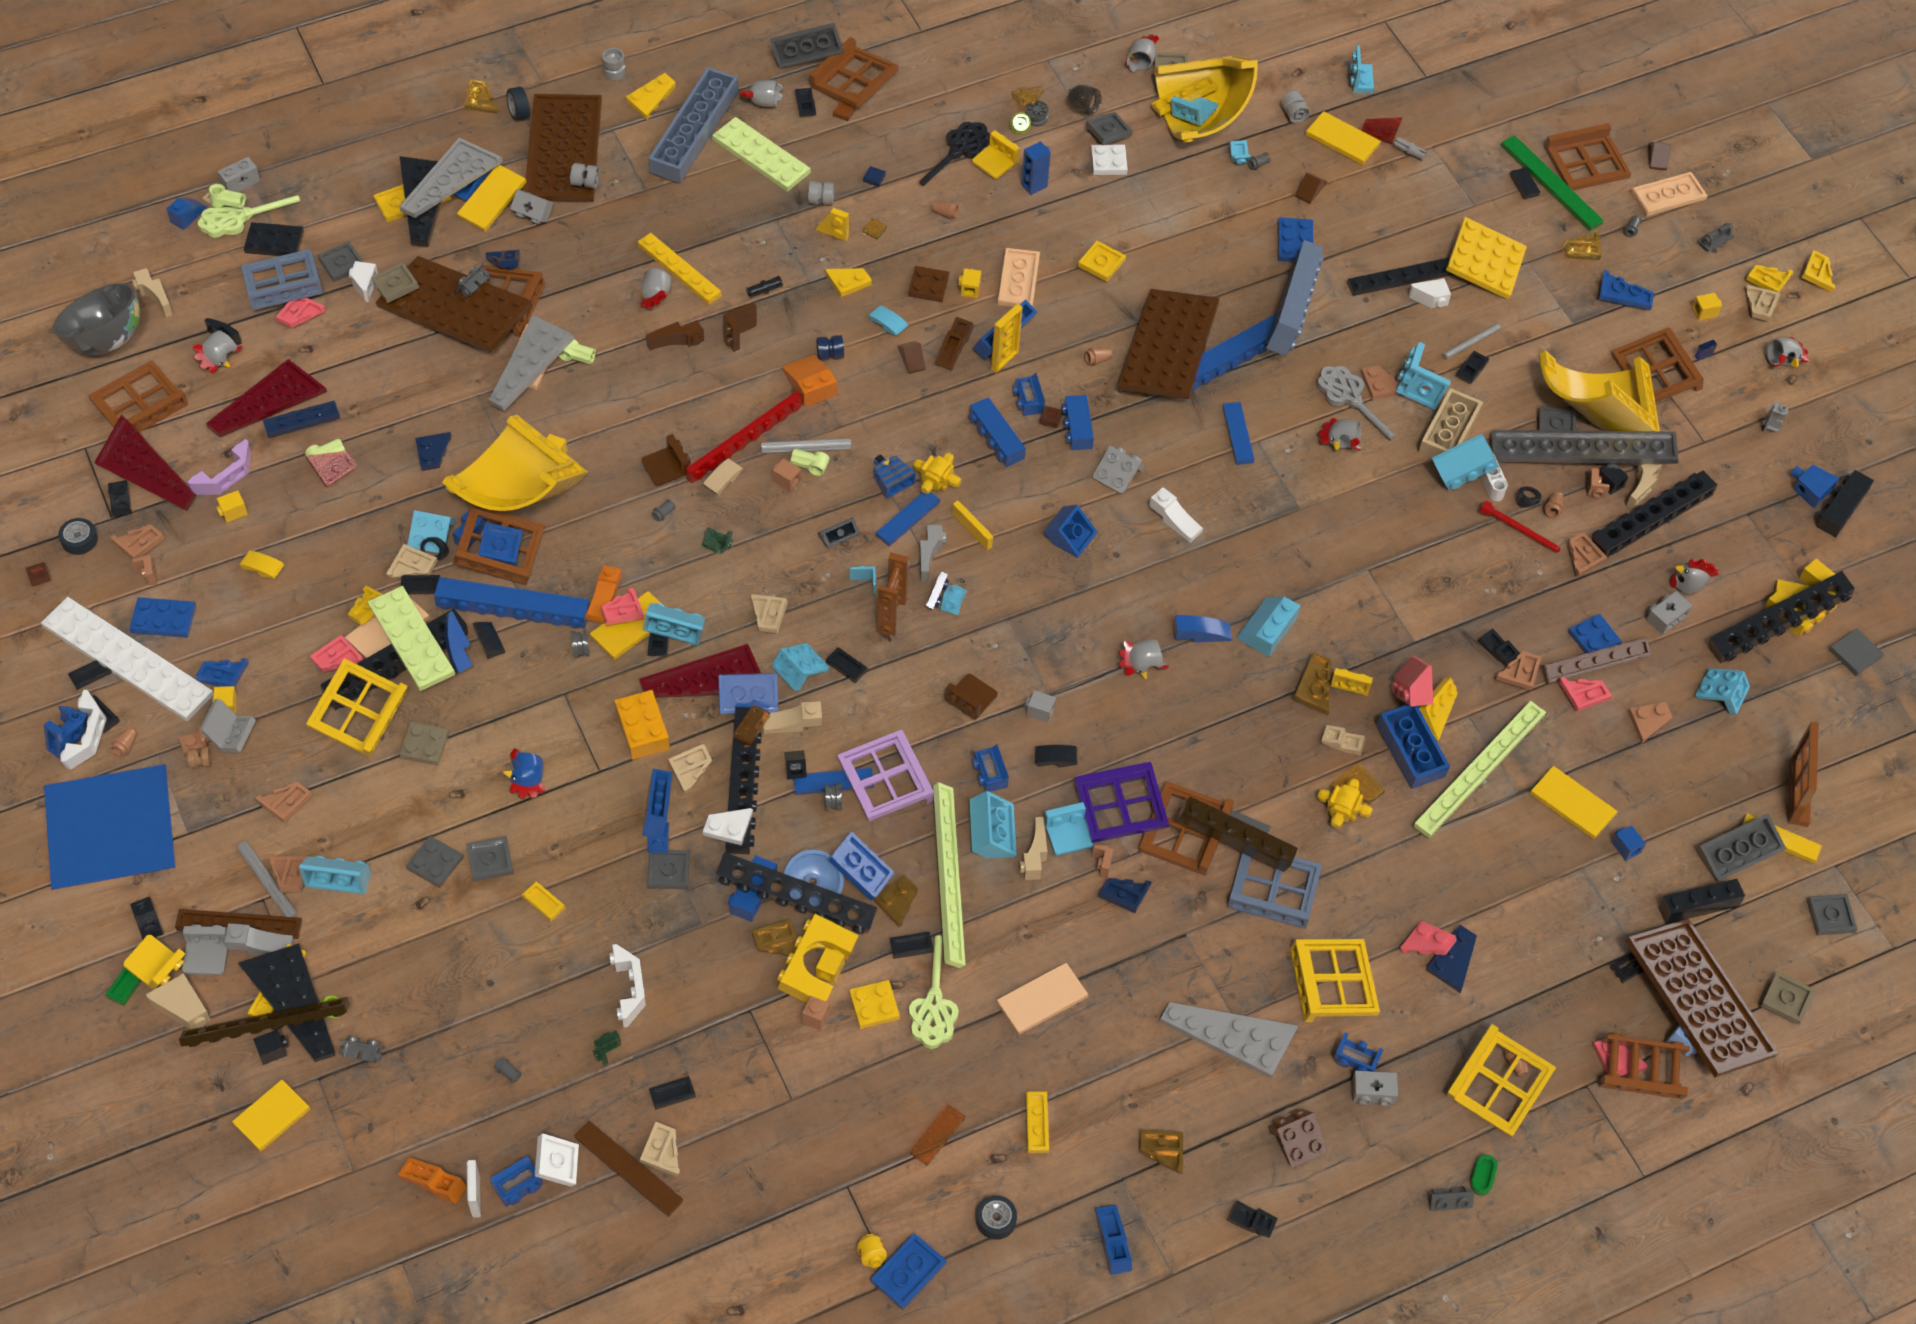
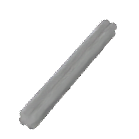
(806, 445)
(266, 879)

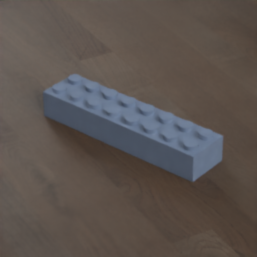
(693, 125)
(1296, 298)

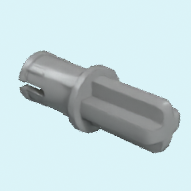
(1410, 148)

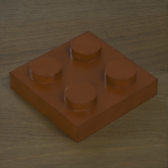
(928, 284)

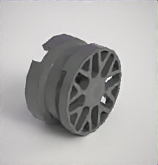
(1037, 113)
(579, 643)
(833, 797)

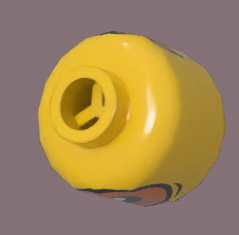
(871, 1251)

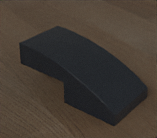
(805, 102)
(215, 325)
(1472, 367)
(119, 498)
(658, 645)
(1498, 648)
(1056, 754)
(146, 918)
(1252, 1220)

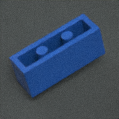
(1035, 168)
(1078, 422)
(747, 904)

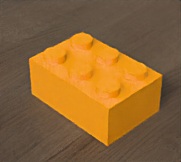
(642, 724)

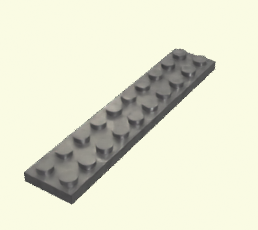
(1585, 446)

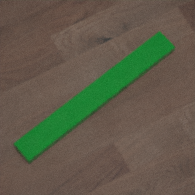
(1552, 183)

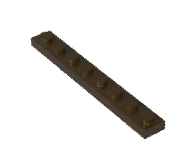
(272, 1020)

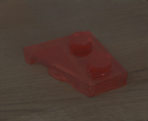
(1382, 128)
(331, 465)

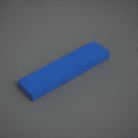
(1238, 433)
(907, 518)
(816, 781)

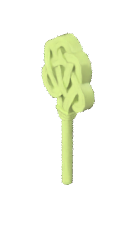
(230, 220)
(926, 1031)

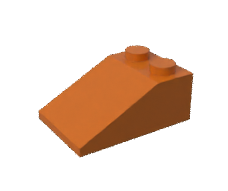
(811, 379)

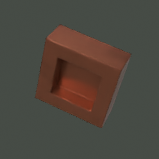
(1051, 416)
(38, 574)

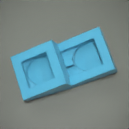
(888, 319)

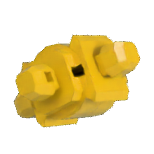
(937, 473)
(1345, 803)

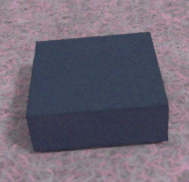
(874, 176)

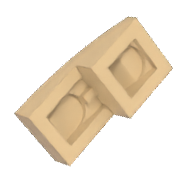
(722, 475)
(1338, 739)

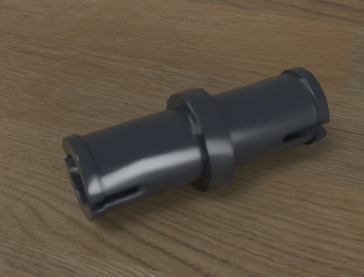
(764, 286)

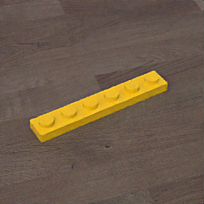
(679, 268)

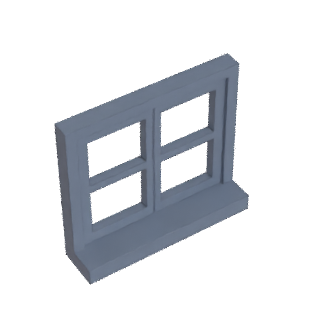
(285, 291)
(1269, 909)

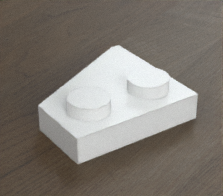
(728, 825)

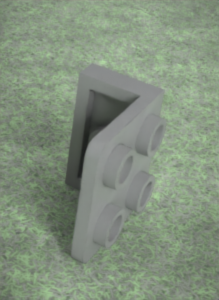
(1117, 469)
(226, 729)
(205, 950)

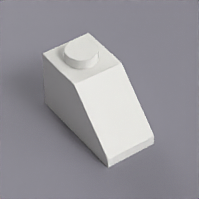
(361, 278)
(1431, 293)

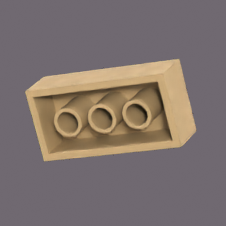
(1451, 423)

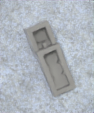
(929, 548)
(254, 940)

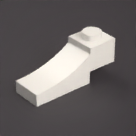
(1174, 515)

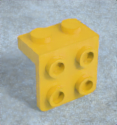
(998, 156)
(153, 962)

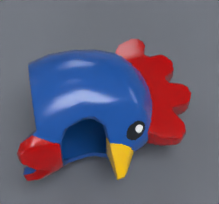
(526, 774)

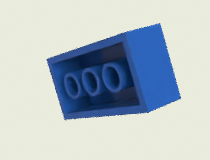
(1413, 745)

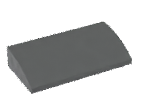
(807, 45)
(1741, 847)

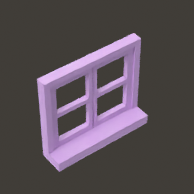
(911, 764)

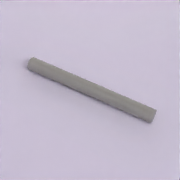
(1471, 341)

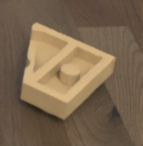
(1762, 302)
(411, 562)
(769, 612)
(690, 766)
(661, 1150)

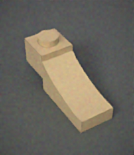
(152, 289)
(1647, 481)
(794, 719)
(1038, 852)

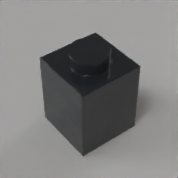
(1614, 477)
(795, 764)
(271, 1046)

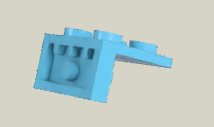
(1361, 74)
(1194, 111)
(429, 525)
(798, 663)
(1724, 686)
(1067, 829)

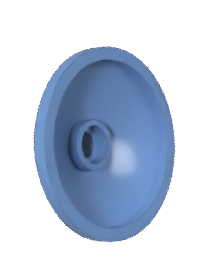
(814, 865)

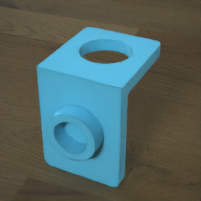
(864, 573)

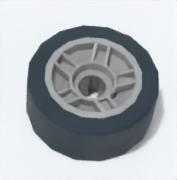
(518, 103)
(78, 536)
(999, 1207)

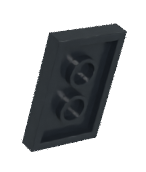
(273, 239)

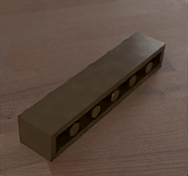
(1237, 834)

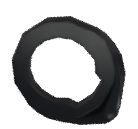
(1524, 501)
(443, 549)

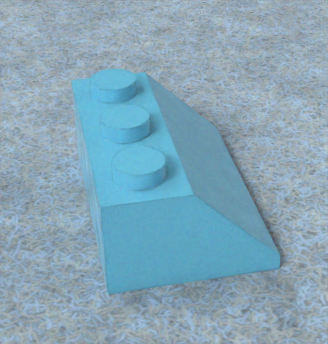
(1465, 462)
(674, 623)
(1270, 624)
(992, 826)
(335, 874)

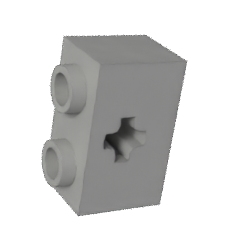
(239, 175)
(523, 201)
(1668, 612)
(1375, 1088)

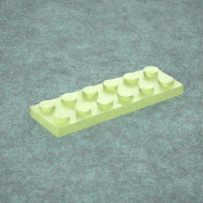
(761, 154)
(411, 638)

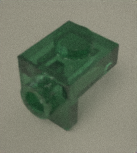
(717, 541)
(606, 1043)

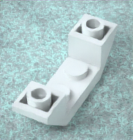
(76, 754)
(626, 961)

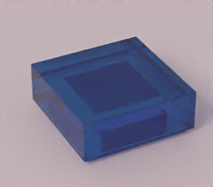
(1705, 350)

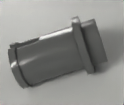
(1255, 162)
(1632, 228)
(660, 512)
(503, 1067)

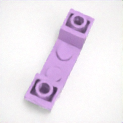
(203, 485)

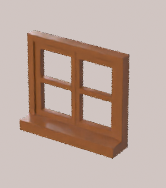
(835, 63)
(1580, 139)
(531, 291)
(1694, 378)
(148, 415)
(491, 566)
(1803, 777)
(1202, 864)

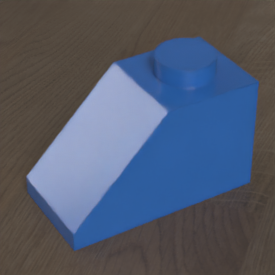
(184, 211)

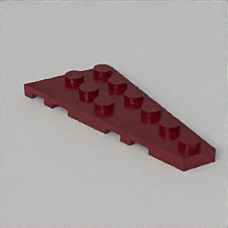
(274, 393)
(135, 460)
(701, 675)

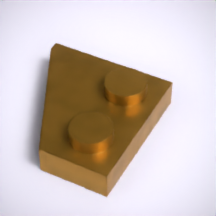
(897, 899)
(776, 938)
(1163, 1148)

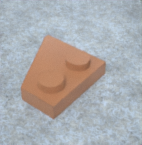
(1379, 382)
(138, 541)
(1585, 554)
(1521, 671)
(1650, 719)
(285, 800)

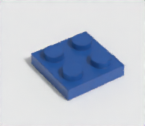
(500, 543)
(1594, 634)

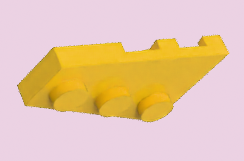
(651, 94)
(1438, 712)

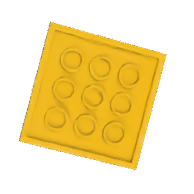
(1486, 258)

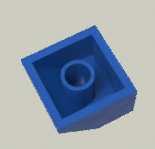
(1071, 530)

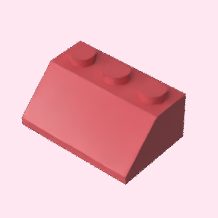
(1414, 683)

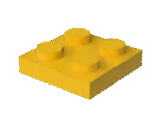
(1102, 261)
(874, 1004)

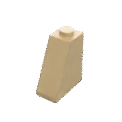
(179, 1003)

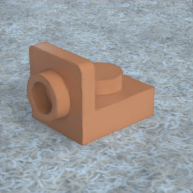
(1595, 487)
(146, 566)
(194, 740)
(1104, 855)

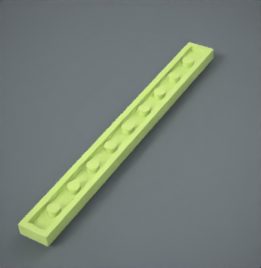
(1479, 769)
(949, 875)

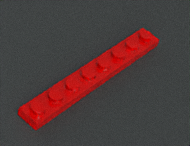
(743, 437)

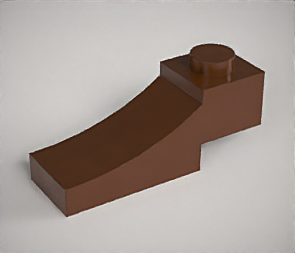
(675, 334)
(954, 343)

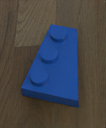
(1621, 292)

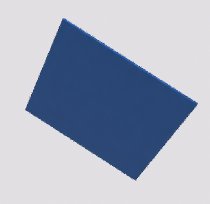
(109, 827)

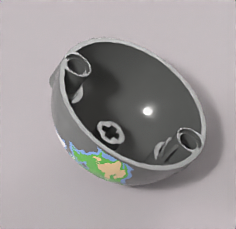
(93, 323)

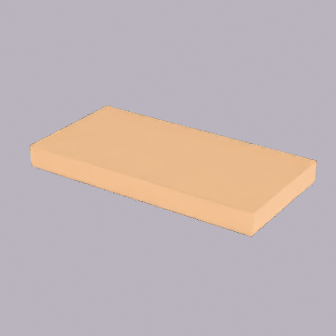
(1668, 193)
(1018, 277)
(371, 637)
(1042, 998)

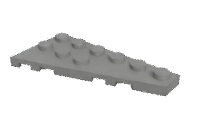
(455, 170)
(533, 354)
(1242, 1038)

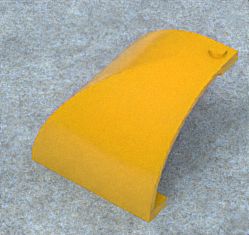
(1235, 84)
(1606, 400)
(516, 471)

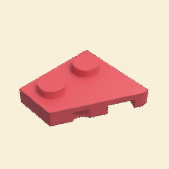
(622, 609)

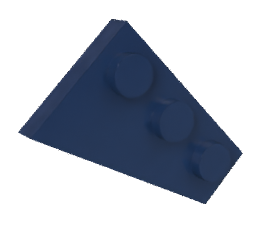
(1454, 965)

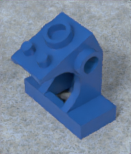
(67, 733)

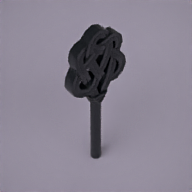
(974, 141)

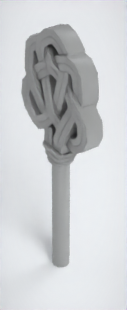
(1345, 388)

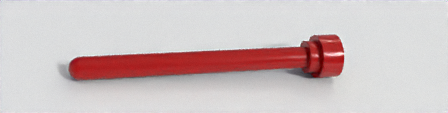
(1488, 509)

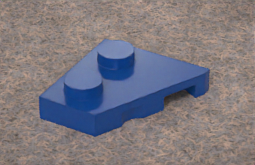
(221, 673)

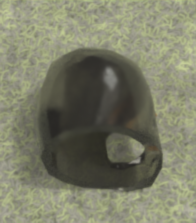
(1081, 97)

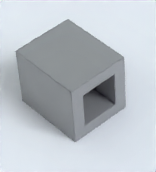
(1040, 706)

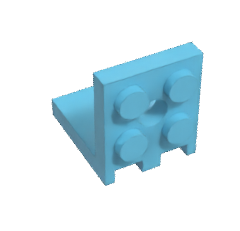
(1414, 377)

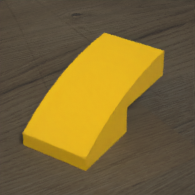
(262, 564)

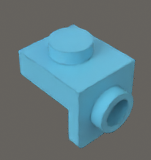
(1239, 152)
(953, 599)

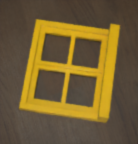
(381, 720)
(1307, 980)
(1475, 1065)

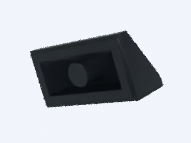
(839, 533)
(488, 639)

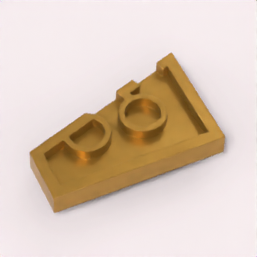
(1314, 684)

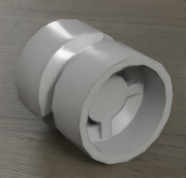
(613, 63)
(1295, 107)
(578, 175)
(821, 193)

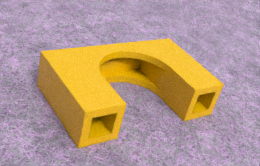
(1811, 575)
(819, 935)

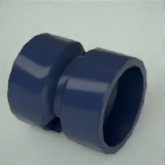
(830, 347)

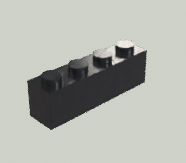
(1845, 503)
(1701, 901)

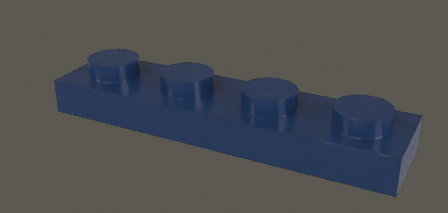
(301, 419)

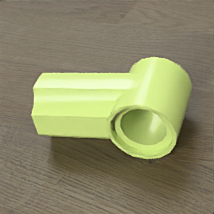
(221, 197)
(578, 352)
(331, 447)
(815, 463)

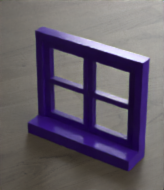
(1115, 777)

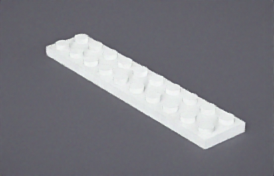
(127, 659)

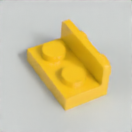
(1351, 681)

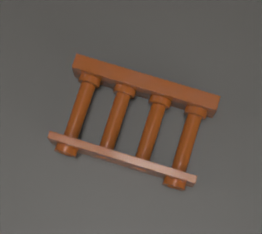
(894, 593)
(1633, 1082)

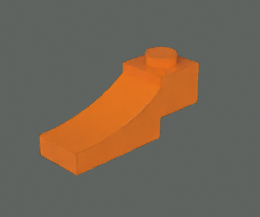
(605, 592)
(433, 1179)

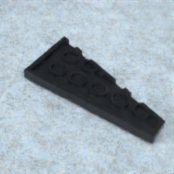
(413, 172)
(286, 985)

